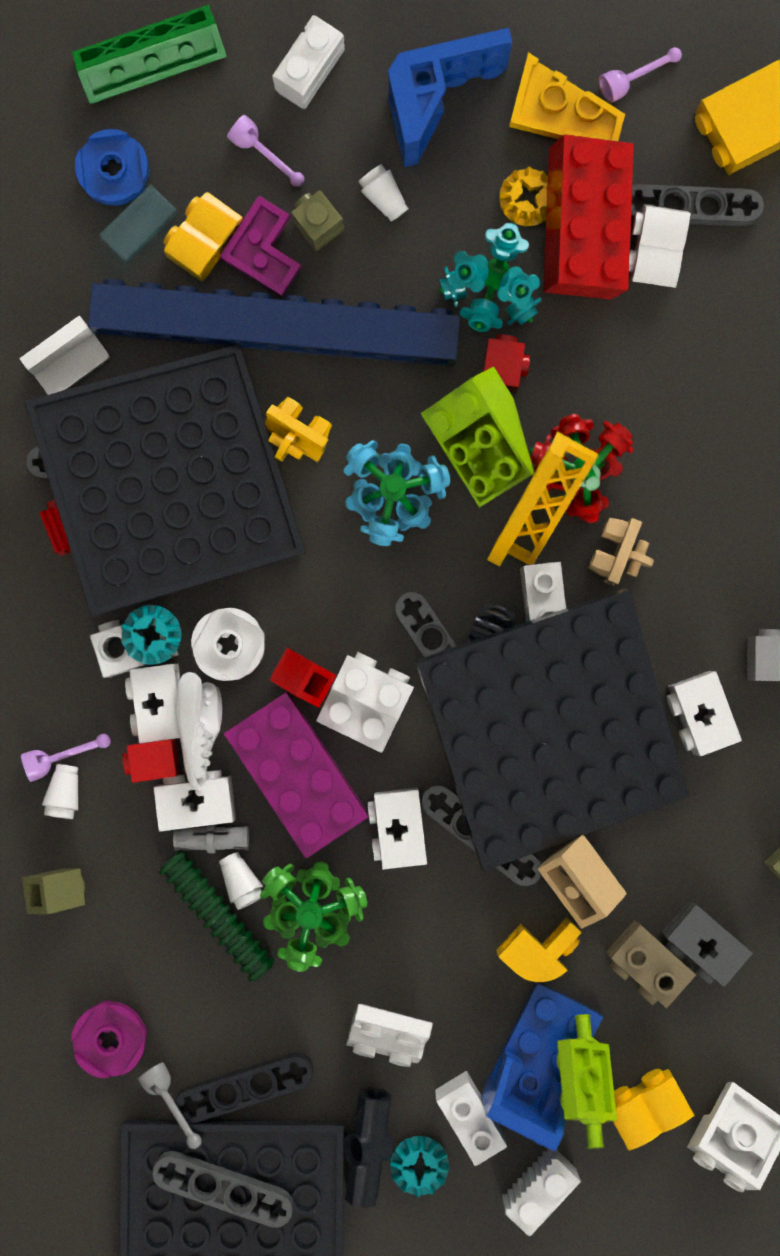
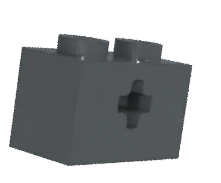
(723, 957)

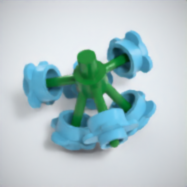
(399, 468)

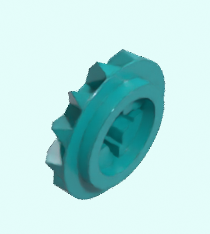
(165, 624)
(407, 1154)

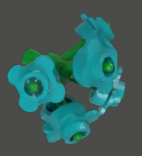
(496, 274)

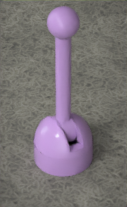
(616, 83)
(245, 135)
(38, 763)

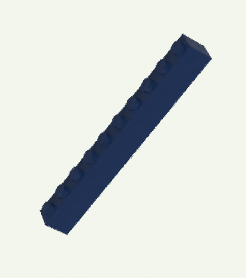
(273, 323)

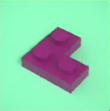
(253, 250)

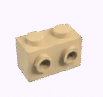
(582, 881)

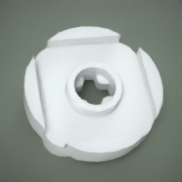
(220, 624)

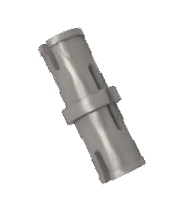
(211, 838)

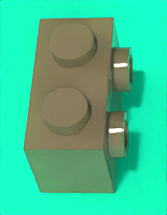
(650, 964)

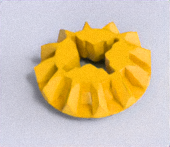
(511, 190)

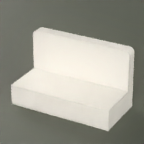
(66, 357)

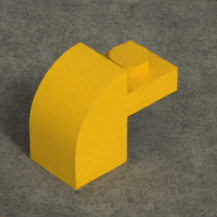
(539, 960)

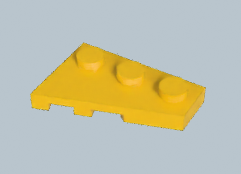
(556, 107)

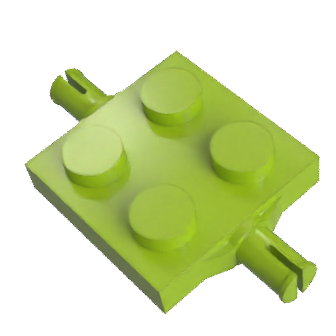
(586, 1081)

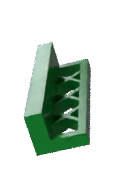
(149, 54)

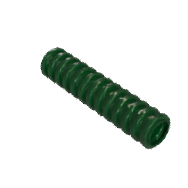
(217, 916)

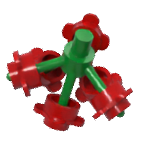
(615, 441)

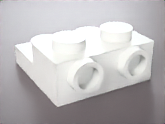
(365, 702)
(388, 1035)
(738, 1139)

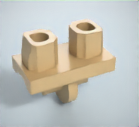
(613, 566)

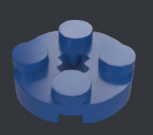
(96, 154)

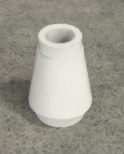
(383, 192)
(62, 793)
(240, 881)

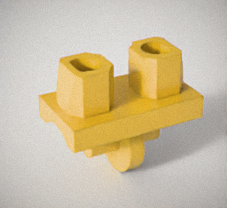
(292, 435)

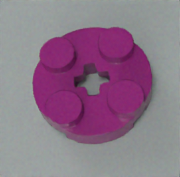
(129, 1033)

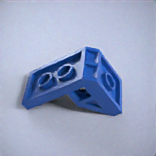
(419, 82)
(525, 1079)

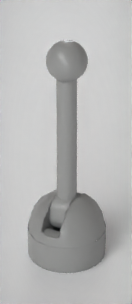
(156, 1082)

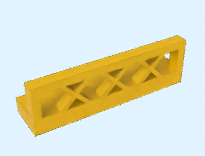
(529, 501)

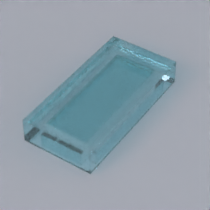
(138, 223)

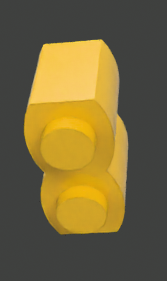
(201, 236)
(650, 1108)

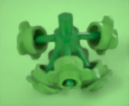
(288, 916)

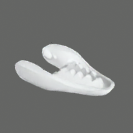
(198, 725)

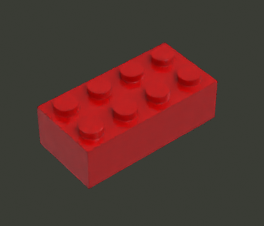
(588, 217)

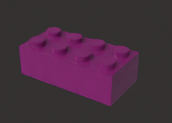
(297, 774)

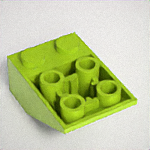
(482, 436)

